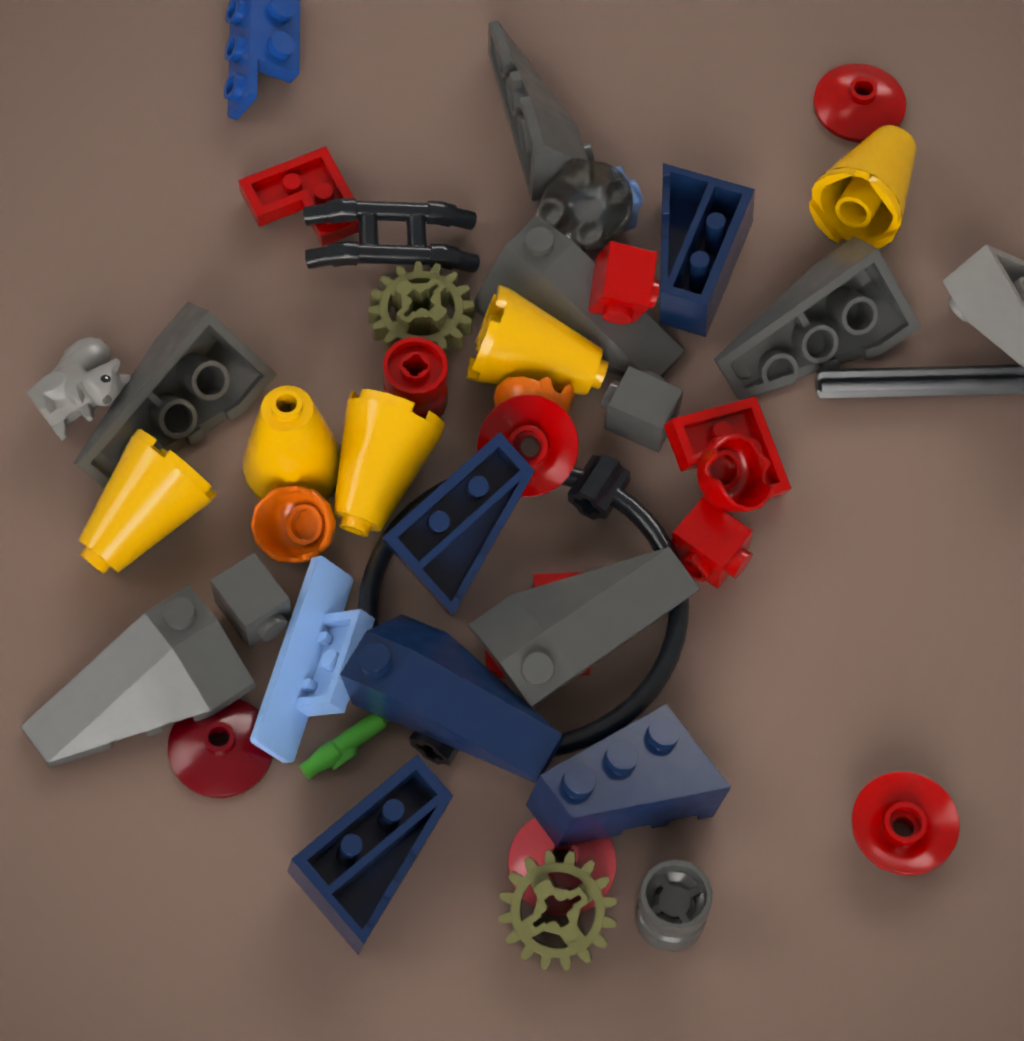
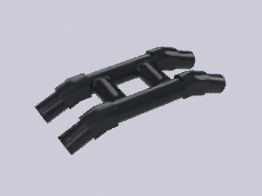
(371, 252)

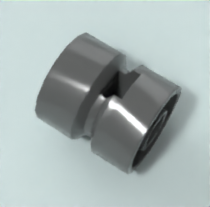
(673, 905)

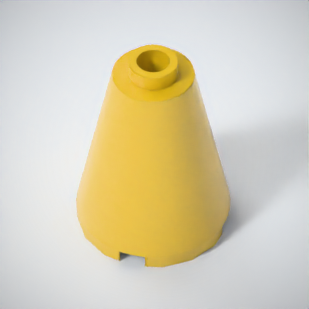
(866, 189)
(530, 343)
(290, 445)
(380, 457)
(141, 504)

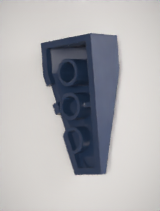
(445, 693)

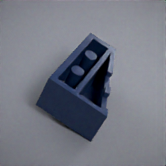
(700, 244)
(460, 520)
(627, 782)
(370, 849)

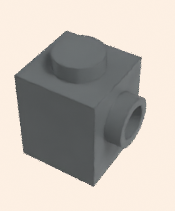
(641, 407)
(252, 600)

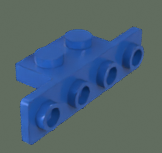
(261, 40)

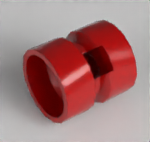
(419, 373)

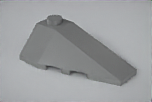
(991, 298)

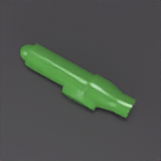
(344, 746)

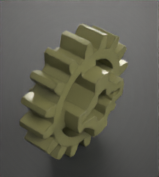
(421, 308)
(571, 931)

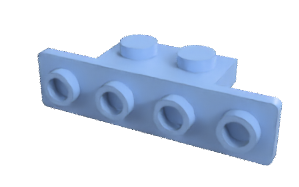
(310, 660)

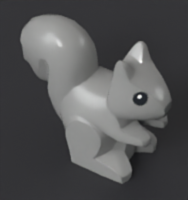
(78, 384)

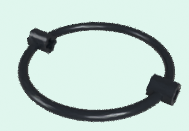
(594, 494)

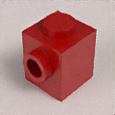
(623, 283)
(712, 544)

